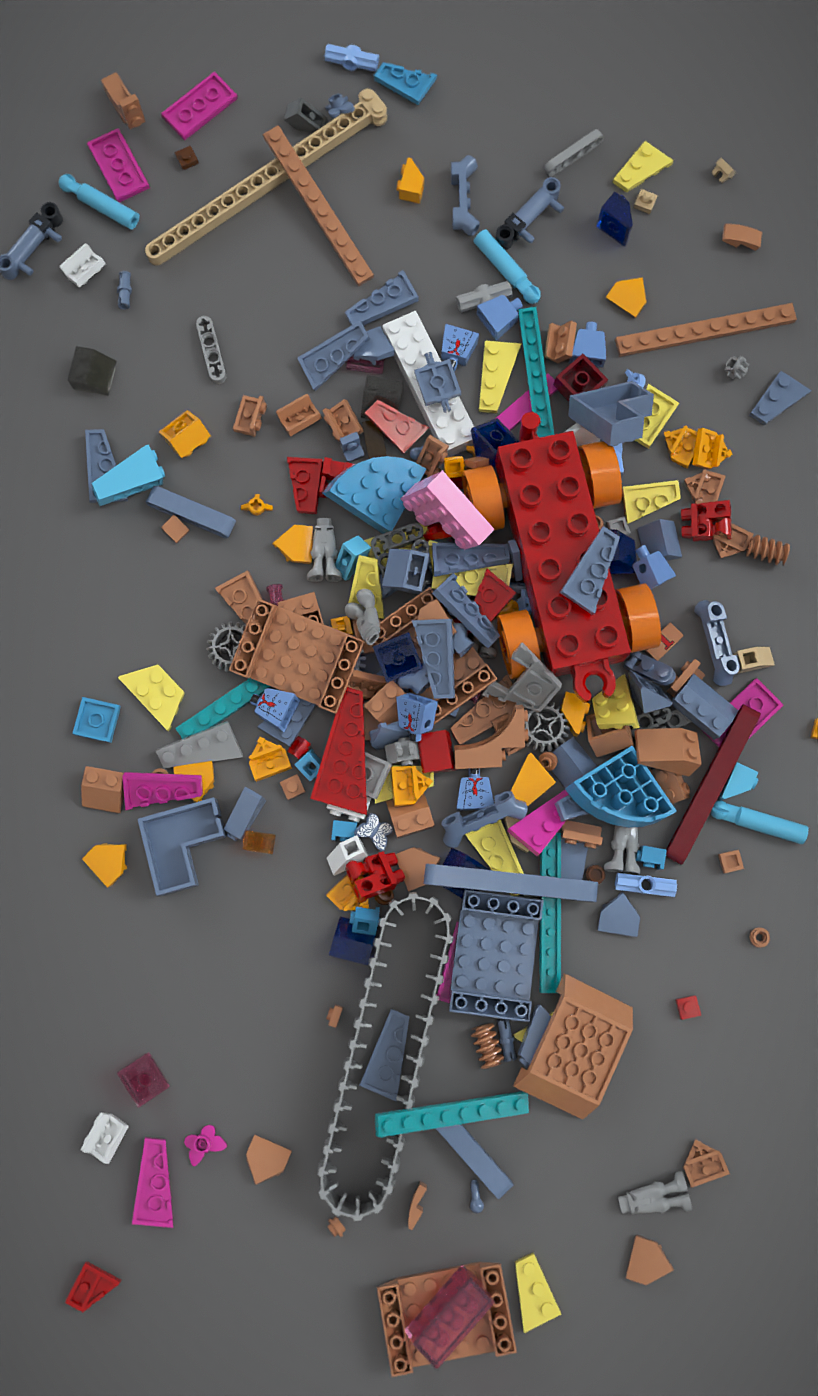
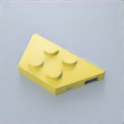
(156, 692)
(617, 709)

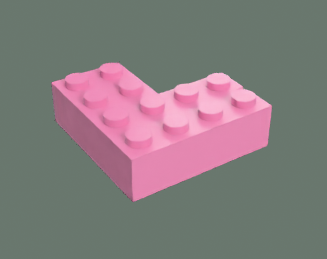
(442, 501)

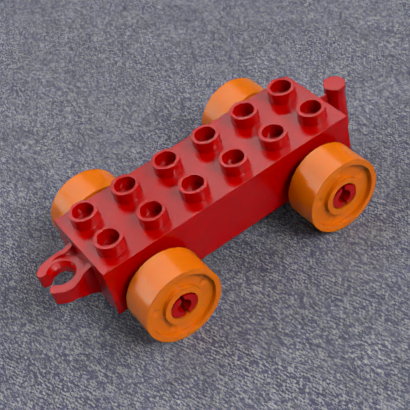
(550, 508)

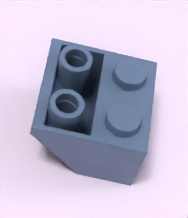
(405, 570)

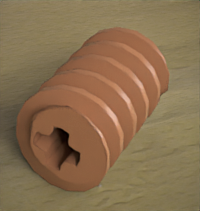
(768, 549)
(487, 1045)

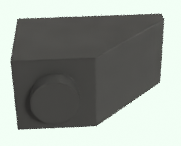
(304, 116)

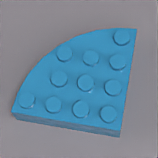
(375, 488)
(622, 793)

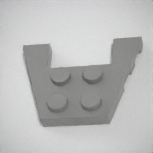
(533, 687)

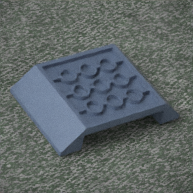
(495, 955)

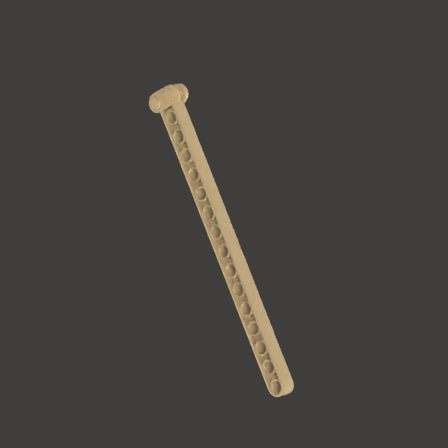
(369, 108)

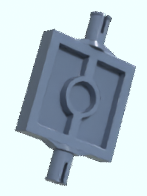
(437, 382)

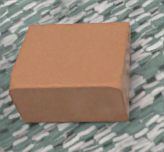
(175, 529)

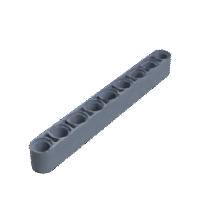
(510, 882)

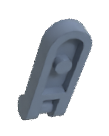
(650, 669)

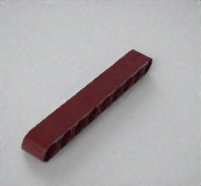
(712, 784)

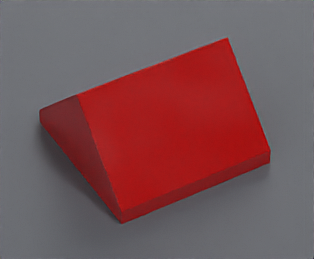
(436, 752)

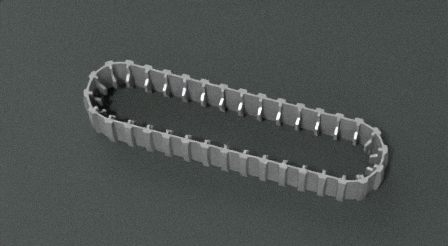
(338, 1204)

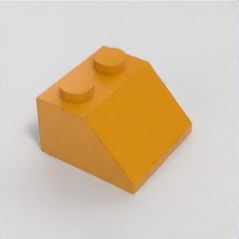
(185, 434)

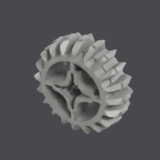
(224, 647)
(548, 732)

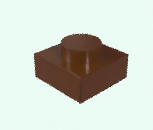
(186, 157)

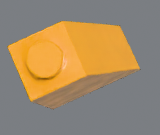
(531, 781)

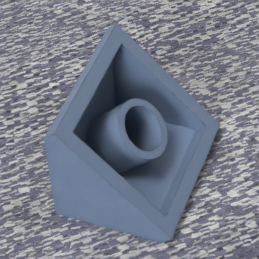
(661, 537)
(647, 694)
(572, 762)

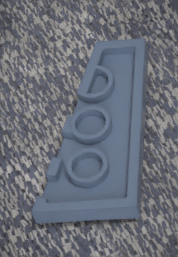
(467, 612)

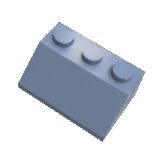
(704, 707)

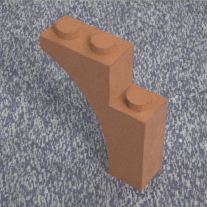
(124, 103)
(489, 751)

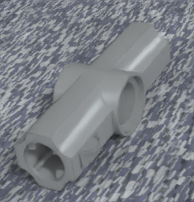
(482, 294)

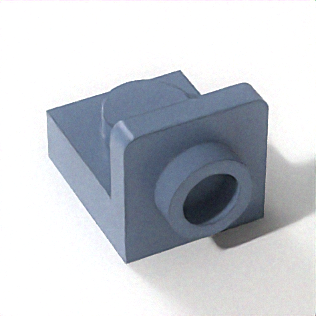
(351, 447)

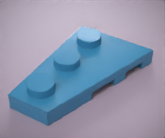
(407, 83)

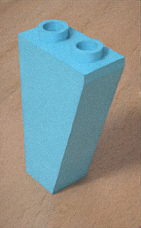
(129, 477)

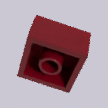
(579, 378)

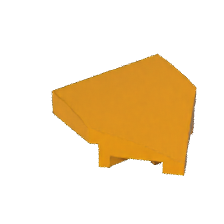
(628, 295)
(681, 445)
(709, 449)
(296, 544)
(268, 760)
(204, 769)
(408, 785)
(107, 862)
(343, 895)

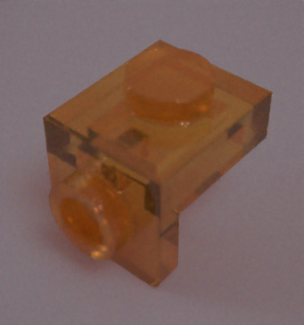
(258, 842)

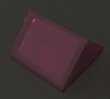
(143, 1080)

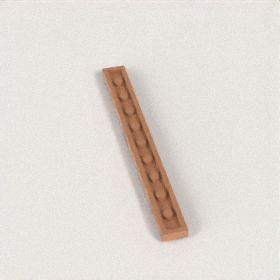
(318, 205)
(705, 329)

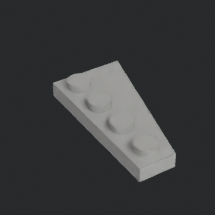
(208, 745)

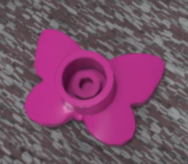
(203, 1144)

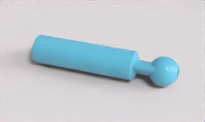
(100, 201)
(507, 266)
(760, 822)

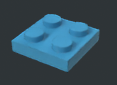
(96, 720)

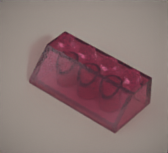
(449, 1316)

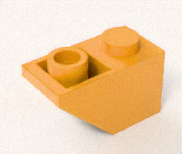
(412, 182)
(574, 712)

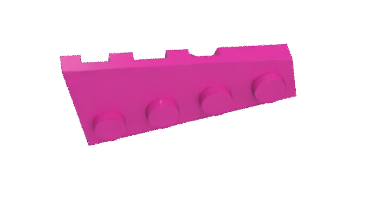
(152, 788)
(539, 826)
(153, 1191)

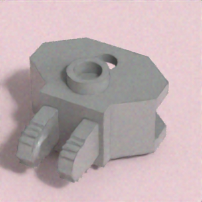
(402, 752)

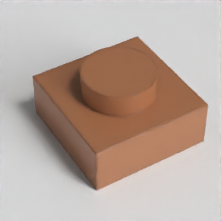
(292, 787)
(731, 861)
(334, 1015)

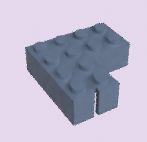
(613, 411)
(169, 838)

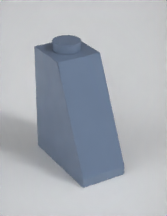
(244, 814)
(533, 1035)

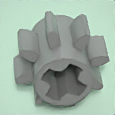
(736, 367)

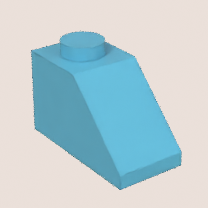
(348, 556)
(739, 781)

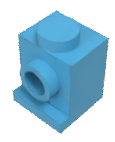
(305, 767)
(343, 830)
(651, 856)
(365, 920)

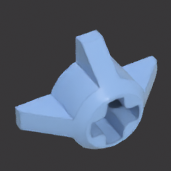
(635, 377)
(523, 601)

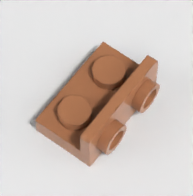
(560, 341)

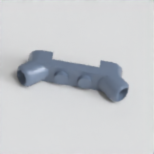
(459, 174)
(724, 662)
(419, 681)
(504, 806)

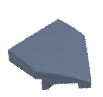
(376, 347)
(387, 735)
(619, 917)

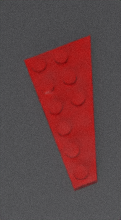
(343, 765)

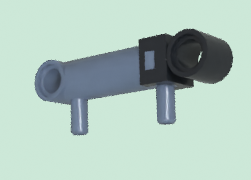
(516, 223)
(41, 228)

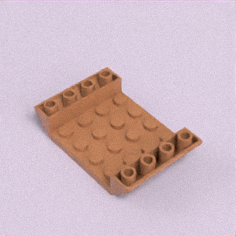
(297, 655)
(470, 671)
(578, 1049)
(408, 1295)

